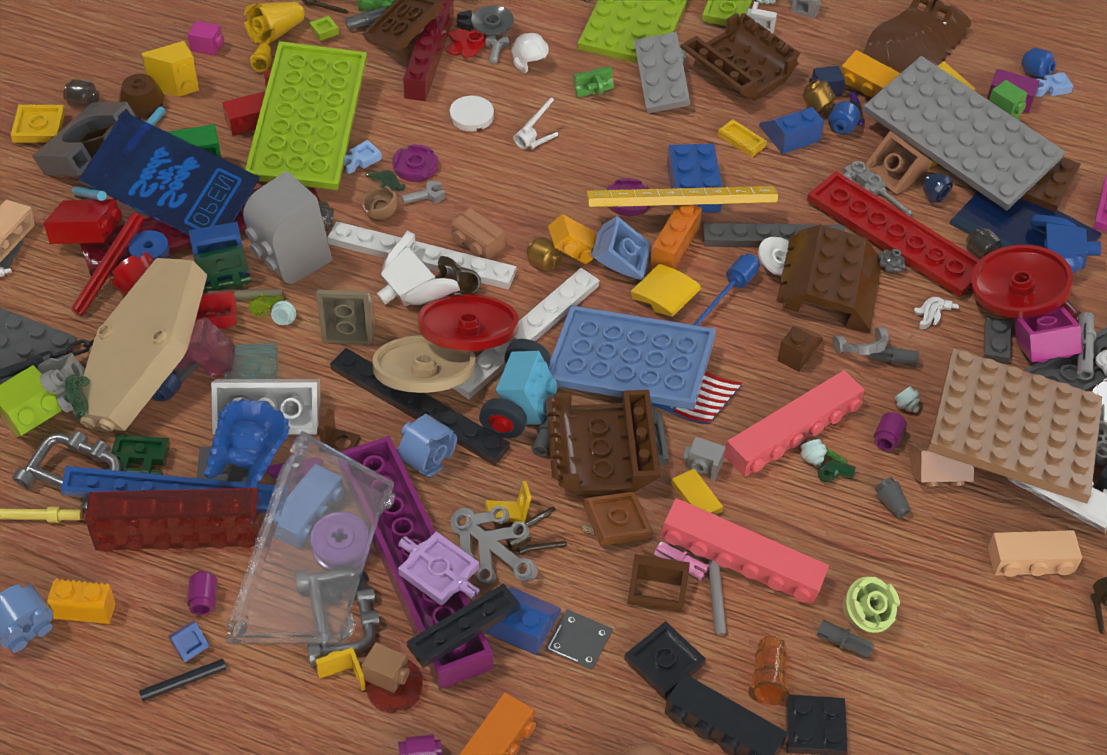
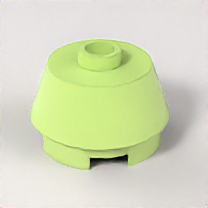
(871, 604)

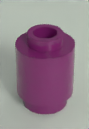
(890, 431)
(202, 593)
(420, 745)

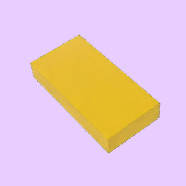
(742, 138)
(696, 492)

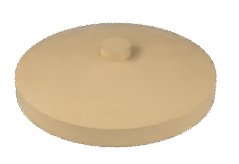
(421, 366)

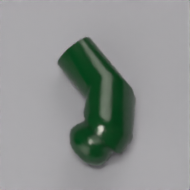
(835, 469)

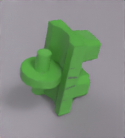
(593, 81)

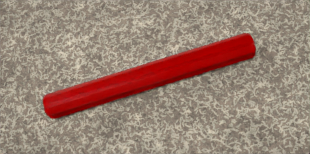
(107, 264)

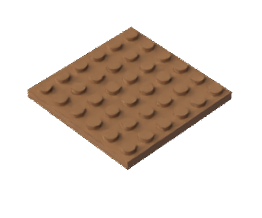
(1018, 425)

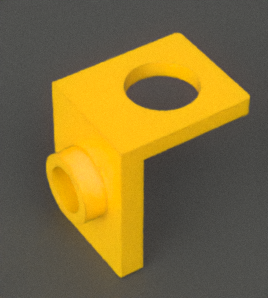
(517, 510)
(340, 661)

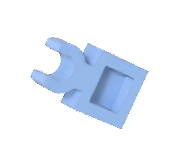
(1054, 84)
(362, 155)

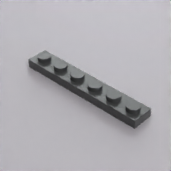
(749, 234)

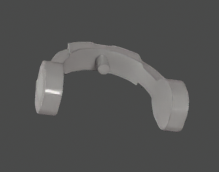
(881, 335)

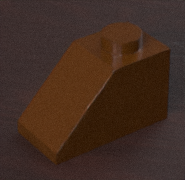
(798, 347)

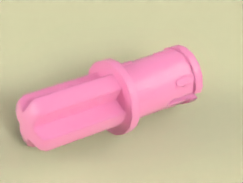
(668, 552)

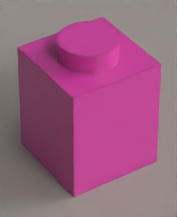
(205, 38)

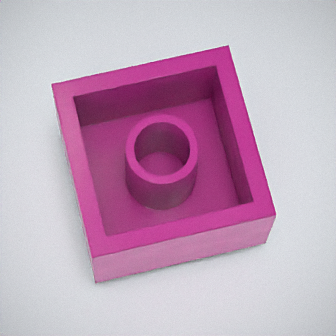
(1049, 335)

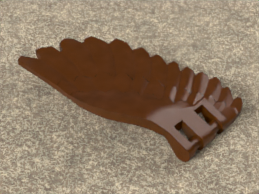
(918, 34)

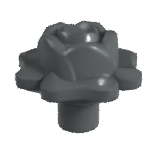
(892, 261)

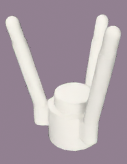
(527, 135)

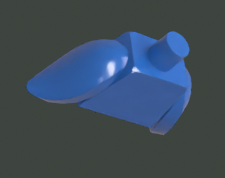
(1066, 240)

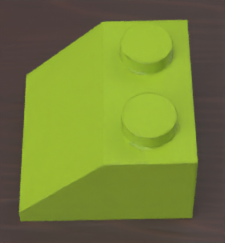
(26, 402)

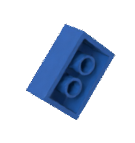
(694, 168)

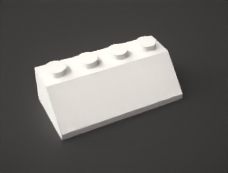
(294, 397)
(1092, 513)

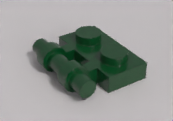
(222, 263)
(141, 450)

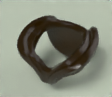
(467, 279)

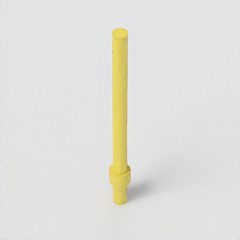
(52, 514)

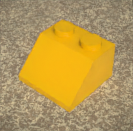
(172, 69)

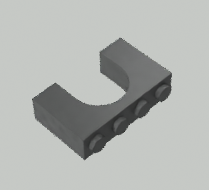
(63, 152)

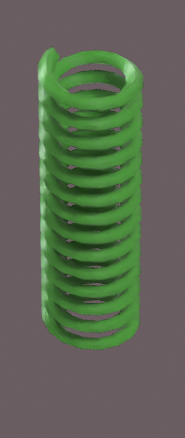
(829, 453)

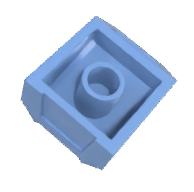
(622, 249)

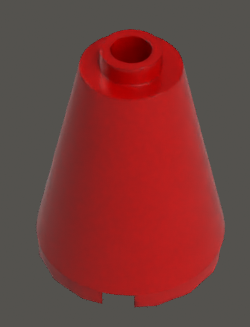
(130, 271)

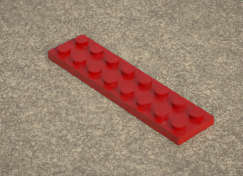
(894, 229)

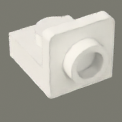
(765, 18)

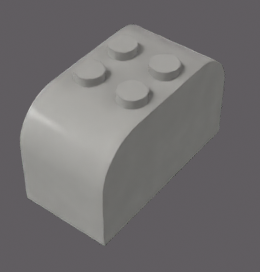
(287, 228)

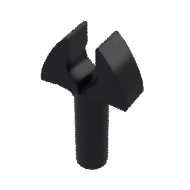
(464, 20)

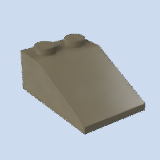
(346, 317)

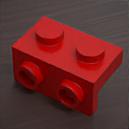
(218, 308)

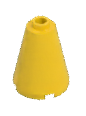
(272, 20)

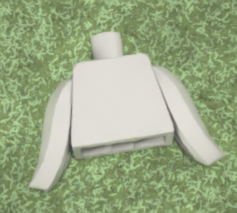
(410, 278)

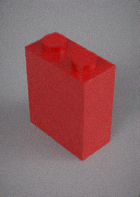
(82, 221)

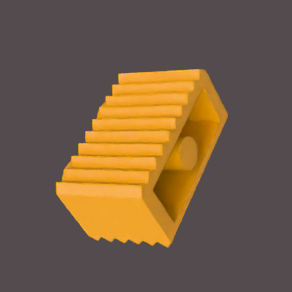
(572, 238)
(81, 601)

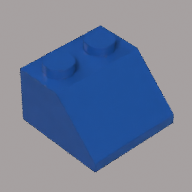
(794, 129)
(215, 238)
(528, 625)

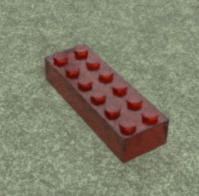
(174, 519)

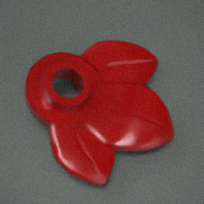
(465, 43)

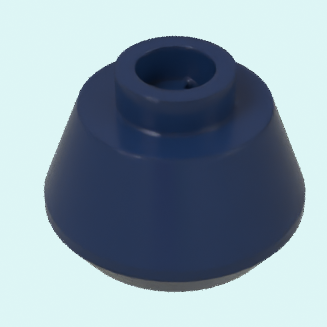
(937, 187)
(168, 388)

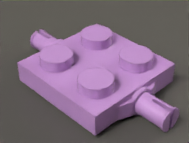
(438, 568)

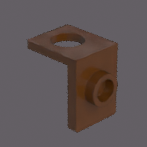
(329, 434)

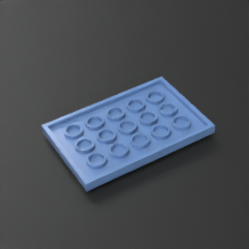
(628, 352)

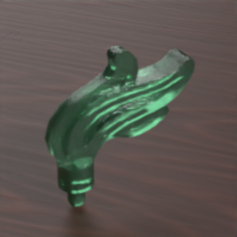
(388, 179)
(75, 395)

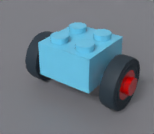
(521, 390)

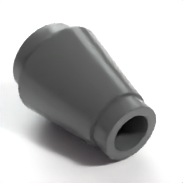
(892, 496)

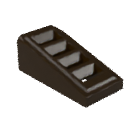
(94, 139)

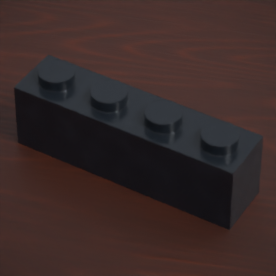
(722, 720)

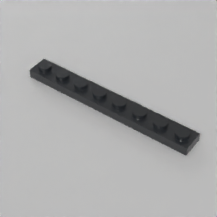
(469, 433)

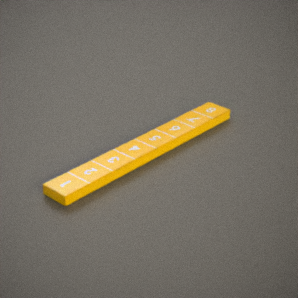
(682, 196)

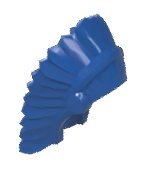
(247, 438)

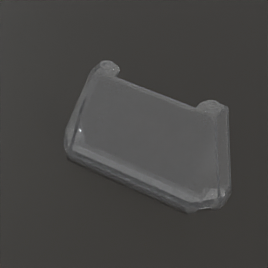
(310, 549)

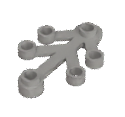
(489, 542)

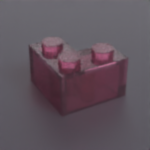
(208, 349)

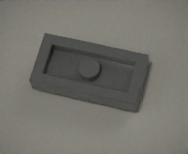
(997, 340)

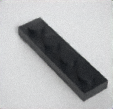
(463, 625)

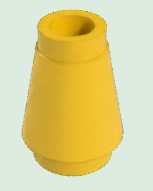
(261, 58)

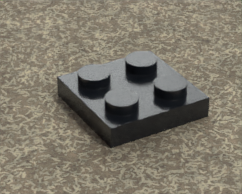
(664, 658)
(816, 725)

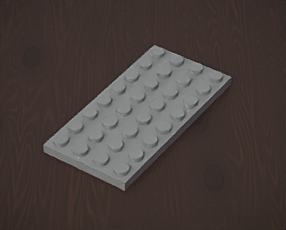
(964, 132)

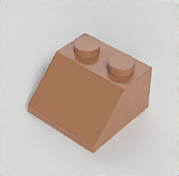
(898, 163)
(935, 468)

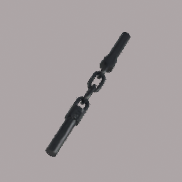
(38, 358)

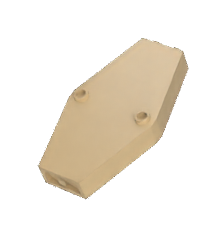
(141, 342)

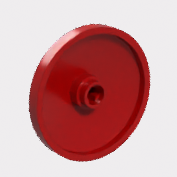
(1022, 281)
(468, 322)

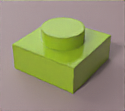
(324, 28)

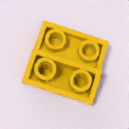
(665, 290)

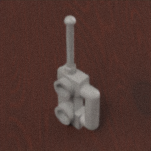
(871, 182)

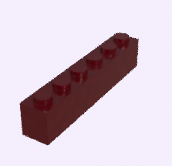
(427, 54)

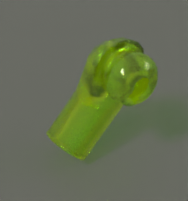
(263, 303)

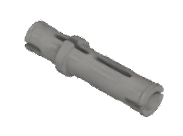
(1088, 337)

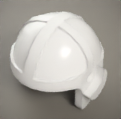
(528, 48)

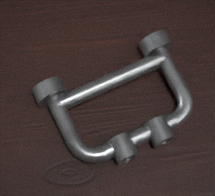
(76, 442)
(369, 622)

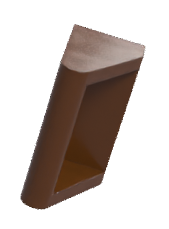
(661, 571)

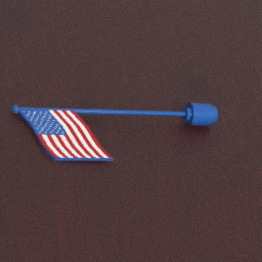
(714, 390)

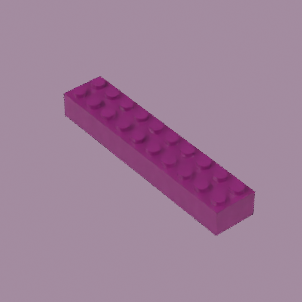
(410, 519)

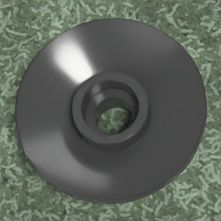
(492, 20)

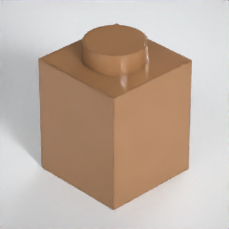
(385, 667)

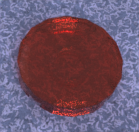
(404, 696)

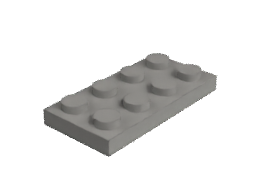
(662, 72)

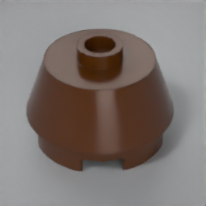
(141, 94)

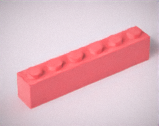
(794, 423)
(744, 551)

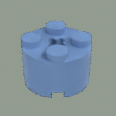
(426, 445)
(22, 616)

